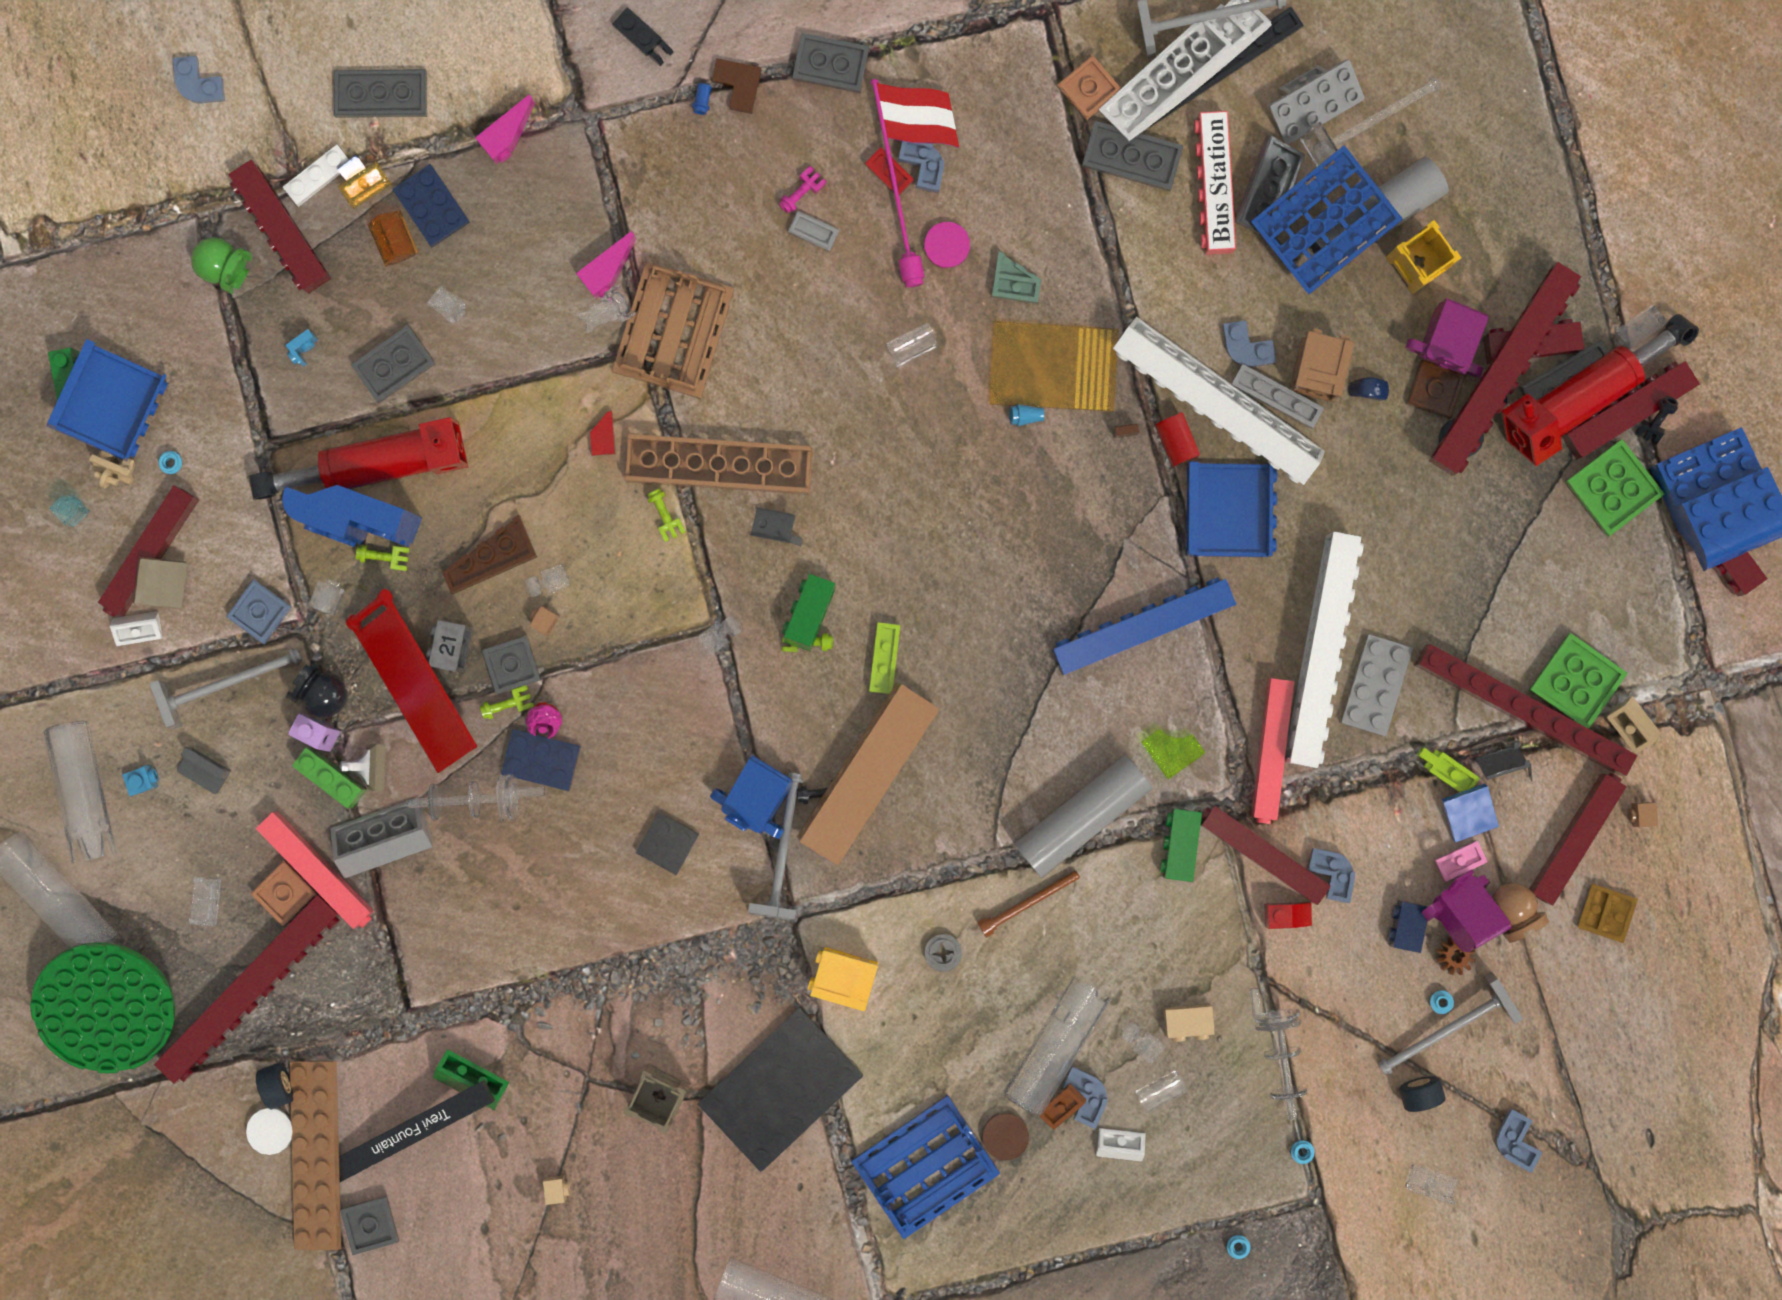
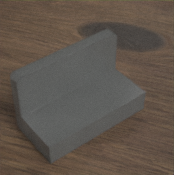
(202, 770)

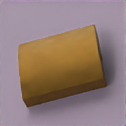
(1607, 913)

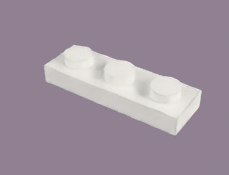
(316, 176)

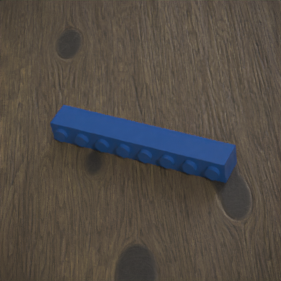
(1144, 626)

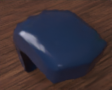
(1369, 388)

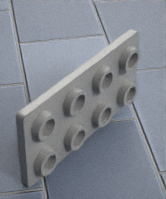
(1314, 99)

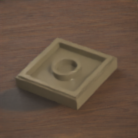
(160, 582)

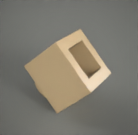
(556, 1189)

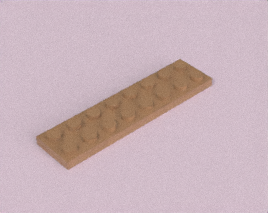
(315, 1155)

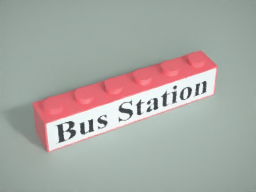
(1216, 183)

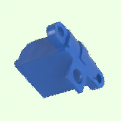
(755, 798)

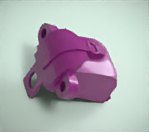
(1452, 338)
(1468, 912)

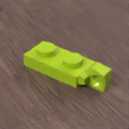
(1448, 770)

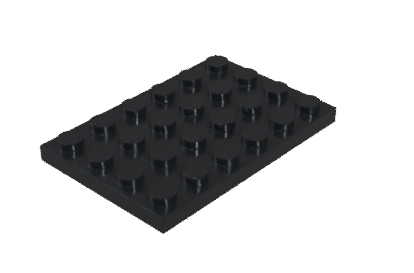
(780, 1089)

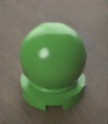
(218, 262)

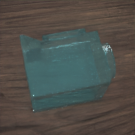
(69, 510)

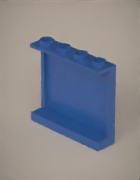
(107, 401)
(1230, 510)

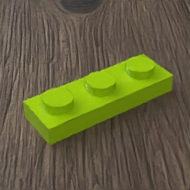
(884, 658)

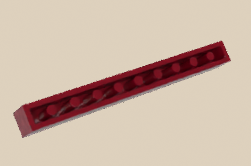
(1505, 368)
(1525, 710)
(247, 989)

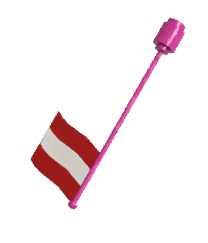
(913, 117)

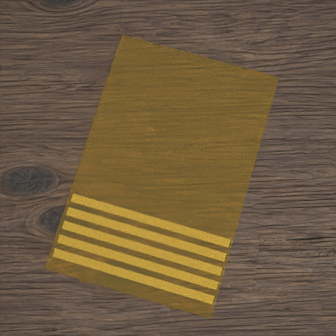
(1054, 366)

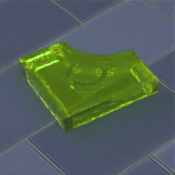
(1172, 753)

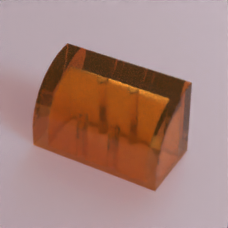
(392, 237)

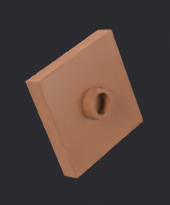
(1088, 87)
(284, 893)

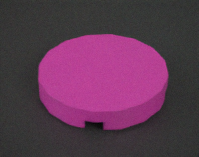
(947, 245)

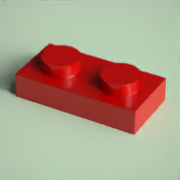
(879, 167)

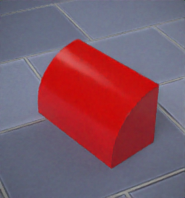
(1177, 439)

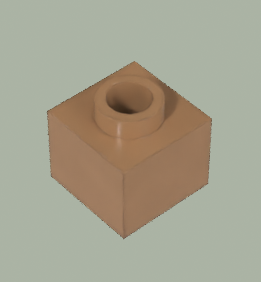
(543, 620)
(1643, 814)

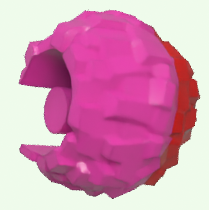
(544, 717)

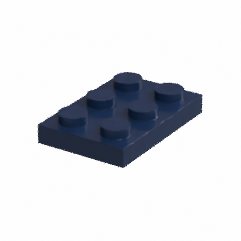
(431, 205)
(541, 760)

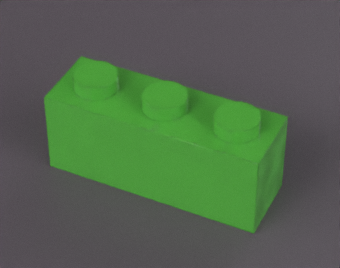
(329, 777)

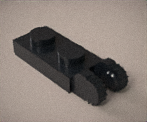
(640, 35)

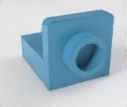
(301, 343)
(141, 780)

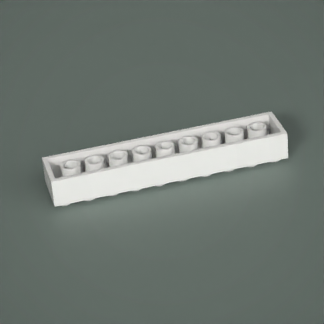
(1219, 401)
(1322, 650)

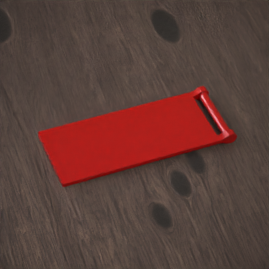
(412, 683)

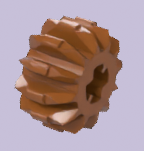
(1452, 964)

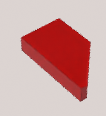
(603, 436)

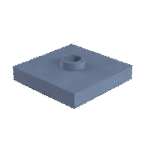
(259, 611)

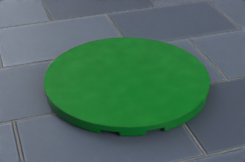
(102, 1007)

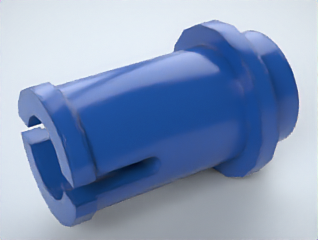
(701, 102)

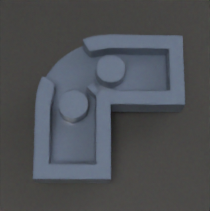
(192, 86)
(929, 161)
(1243, 351)
(1340, 872)
(1093, 1091)
(1510, 1141)

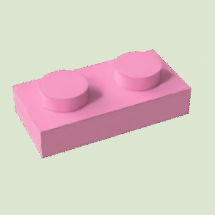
(1460, 861)

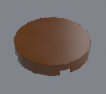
(1005, 1136)

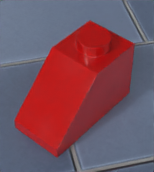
(1288, 915)

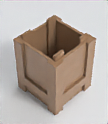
(1321, 365)

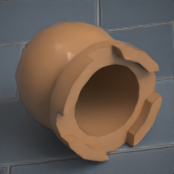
(1520, 908)

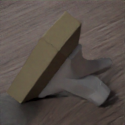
(369, 767)

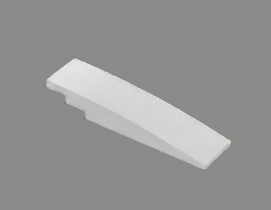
(1182, 69)

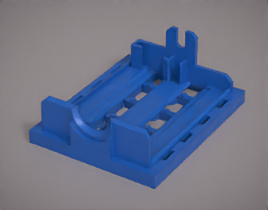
(1345, 243)
(940, 1192)

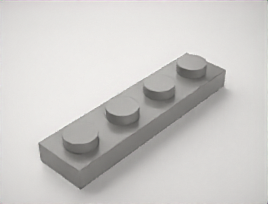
(1277, 396)

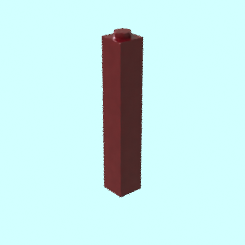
(151, 544)
(1577, 838)
(1264, 854)

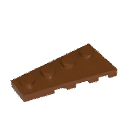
(500, 553)

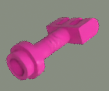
(788, 203)

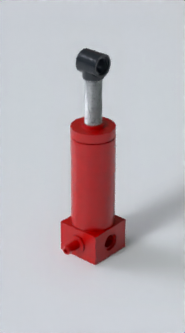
(1538, 425)
(432, 447)

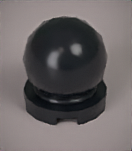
(320, 692)

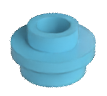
(163, 462)
(1434, 1002)
(1308, 1155)
(1243, 1252)

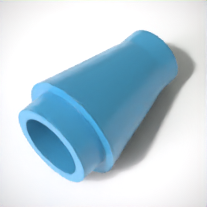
(1023, 415)

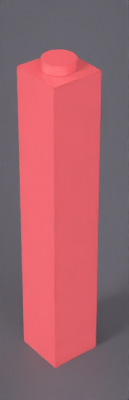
(1272, 750)
(315, 870)

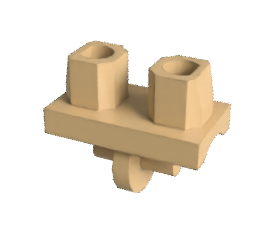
(110, 472)

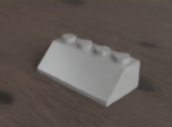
(379, 838)

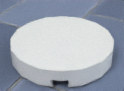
(269, 1131)

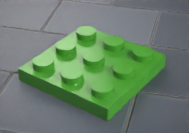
(1614, 487)
(1578, 681)

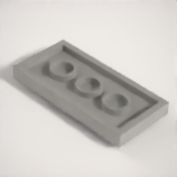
(1376, 685)

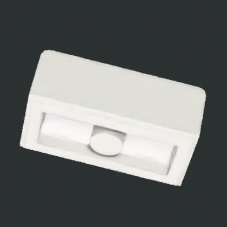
(136, 628)
(1120, 1144)

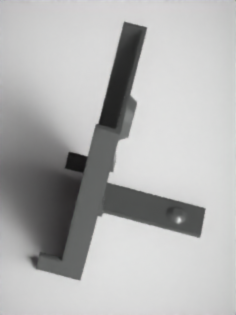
(774, 526)
(1503, 762)

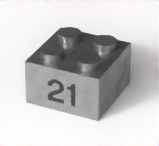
(449, 646)

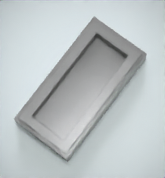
(813, 231)

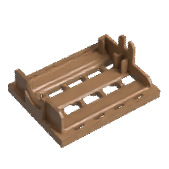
(645, 322)

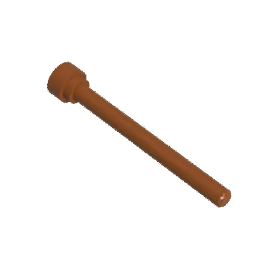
(989, 925)

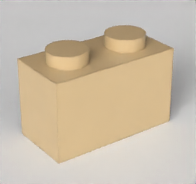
(1633, 725)
(1188, 1022)

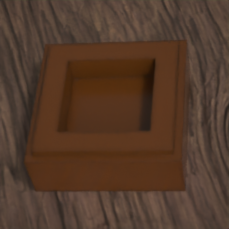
(1126, 430)

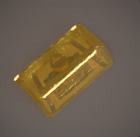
(364, 185)

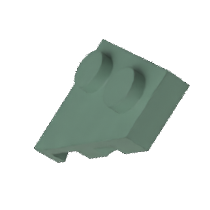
(1014, 281)

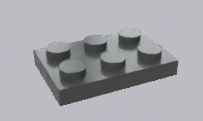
(830, 62)
(393, 364)

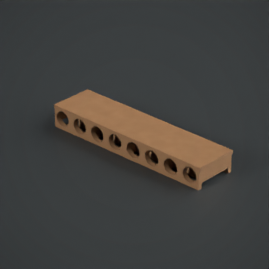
(719, 464)
(867, 773)

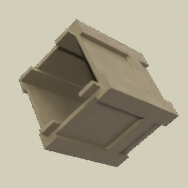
(656, 1112)

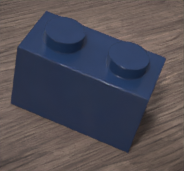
(1408, 926)

